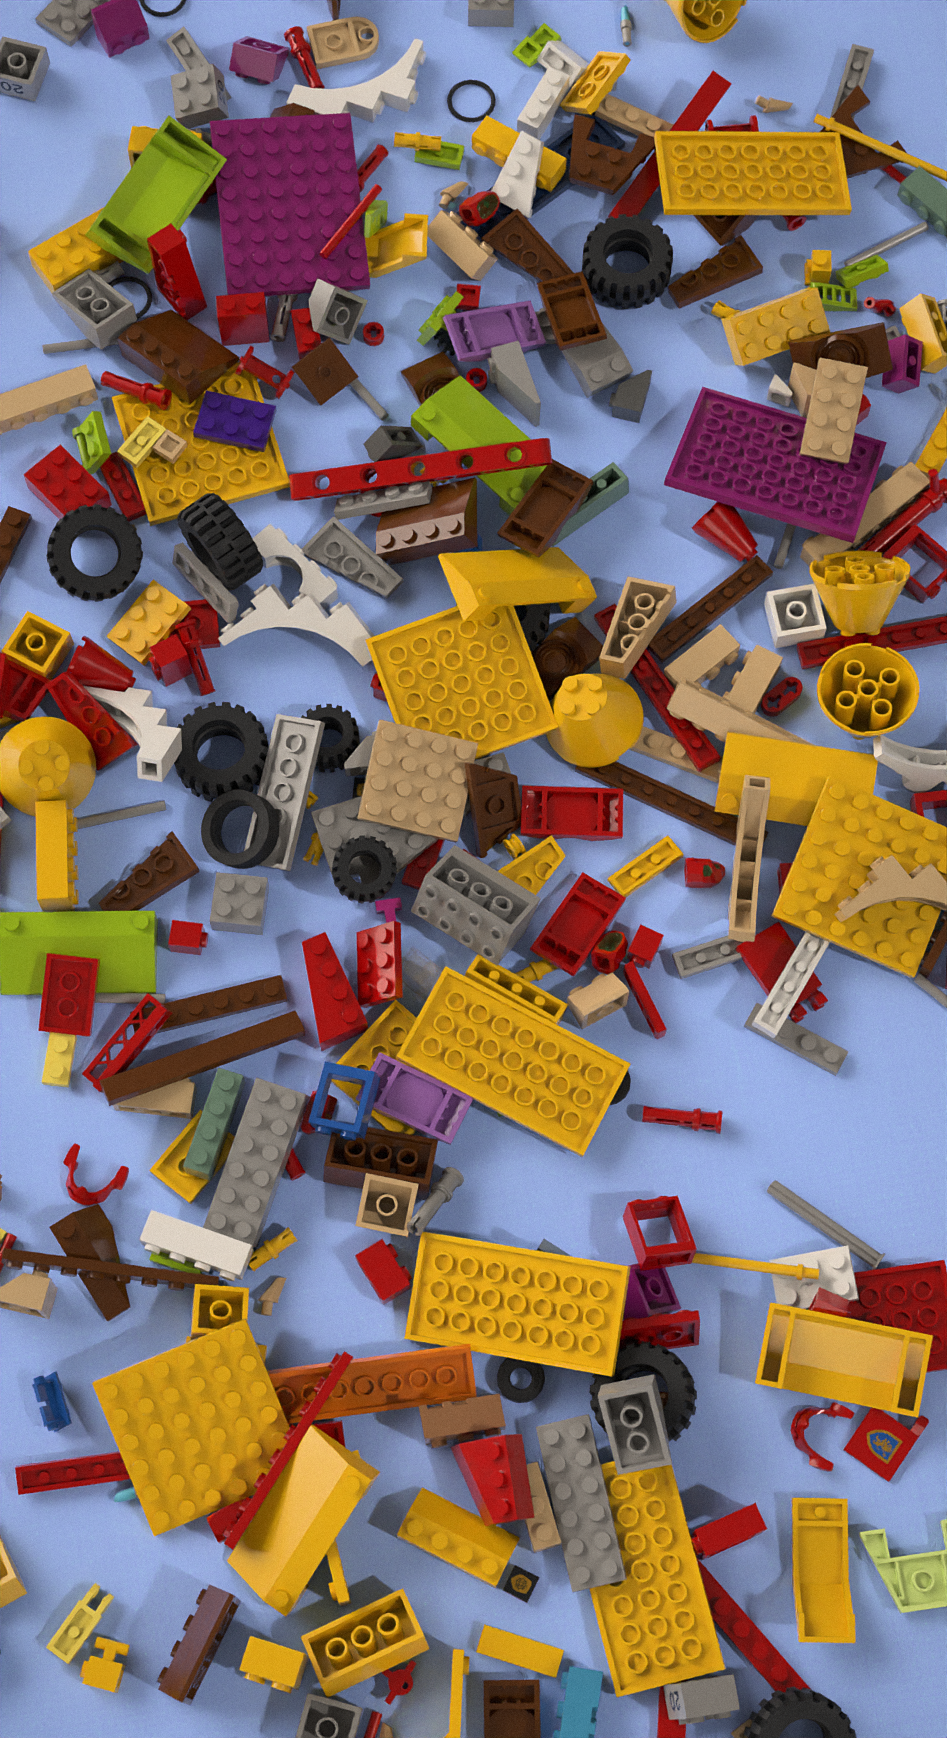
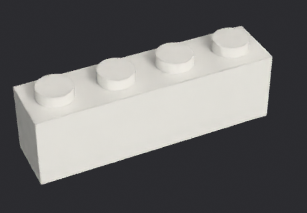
(196, 1245)

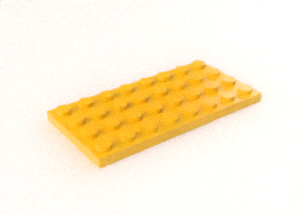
(752, 173)
(513, 1061)
(518, 1303)
(659, 1618)

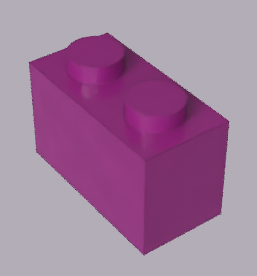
(906, 361)

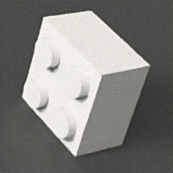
(794, 615)

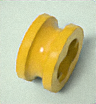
(514, 846)

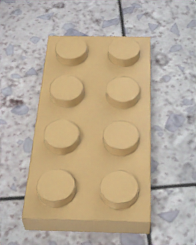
(833, 411)

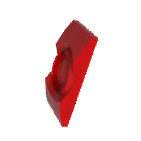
(23, 692)
(572, 813)
(578, 924)

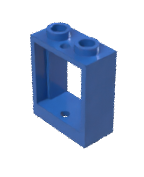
(367, 1078)

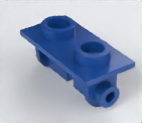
(55, 1413)

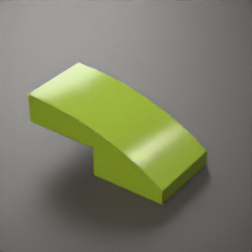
(531, 47)

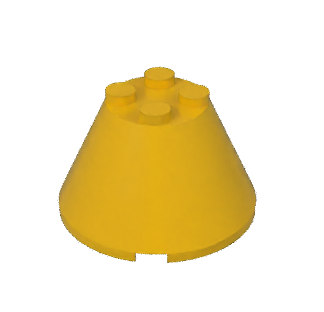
(706, 19)
(859, 588)
(867, 690)
(595, 719)
(45, 762)

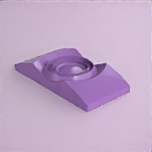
(479, 330)
(418, 1100)

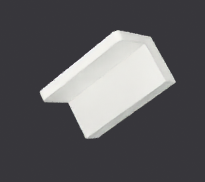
(563, 59)

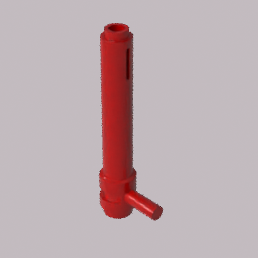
(928, 502)

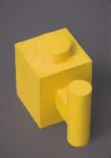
(103, 1671)

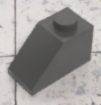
(631, 397)
(392, 443)

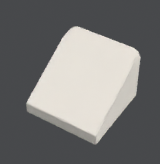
(779, 392)

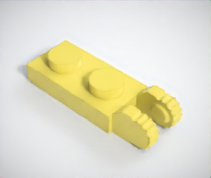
(78, 1626)

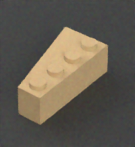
(635, 622)

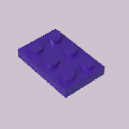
(235, 421)

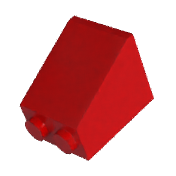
(242, 318)

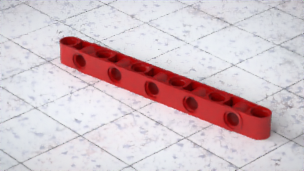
(437, 468)

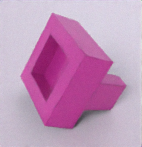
(389, 907)

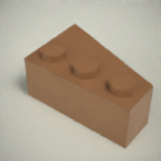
(462, 1420)

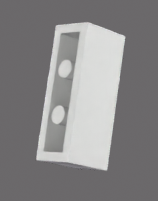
(543, 103)

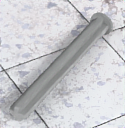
(825, 1224)

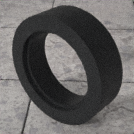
(214, 819)

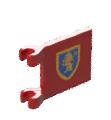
(883, 1442)

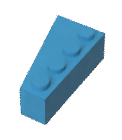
(579, 1704)

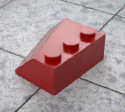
(497, 1477)

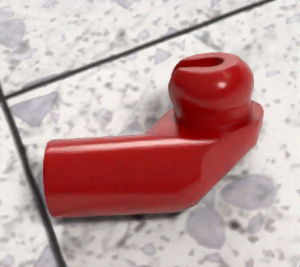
(880, 305)

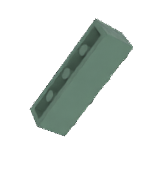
(926, 197)
(607, 488)
(214, 1124)

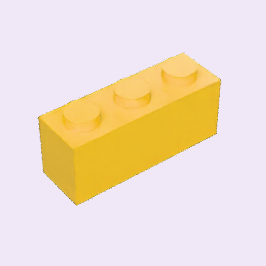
(925, 323)

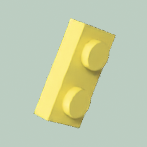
(141, 442)
(59, 1059)

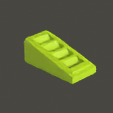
(375, 217)
(833, 290)

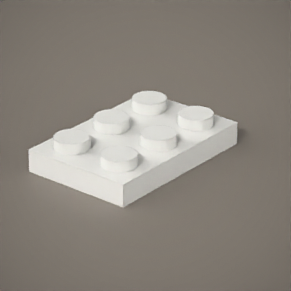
(834, 1276)

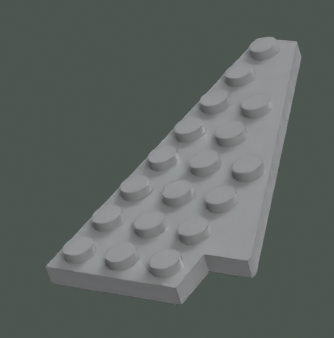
(340, 823)

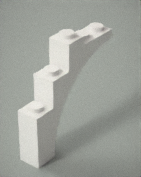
(366, 100)
(273, 610)
(148, 726)
(919, 767)

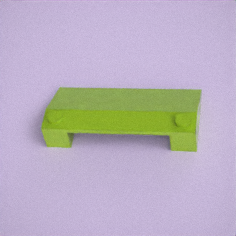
(156, 192)
(465, 420)
(120, 939)

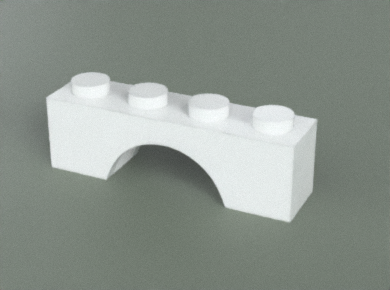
(277, 550)

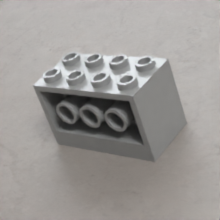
(475, 904)

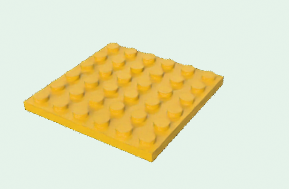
(204, 464)
(464, 679)
(833, 861)
(195, 1424)

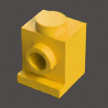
(818, 267)

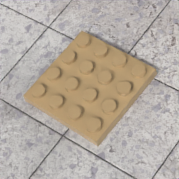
(417, 781)

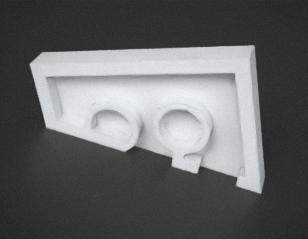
(519, 174)

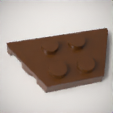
(493, 805)

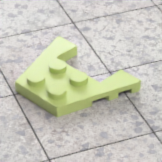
(912, 1580)

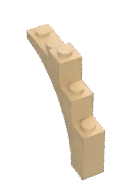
(747, 858)
(893, 883)

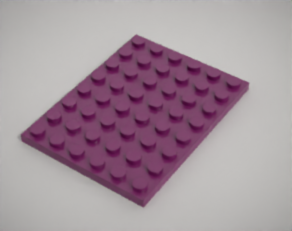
(284, 199)
(752, 462)

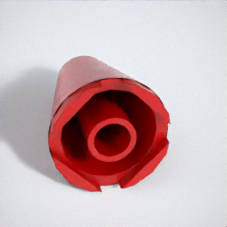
(727, 531)
(99, 669)

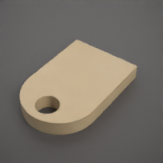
(341, 41)

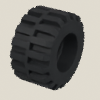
(341, 722)
(364, 847)

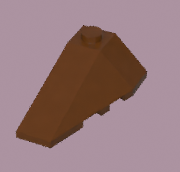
(91, 1236)

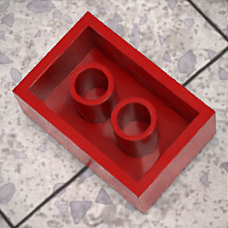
(64, 483)

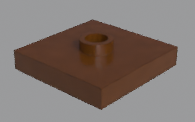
(324, 371)

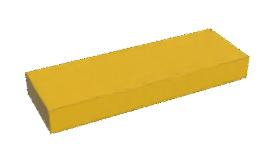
(645, 867)
(520, 1651)

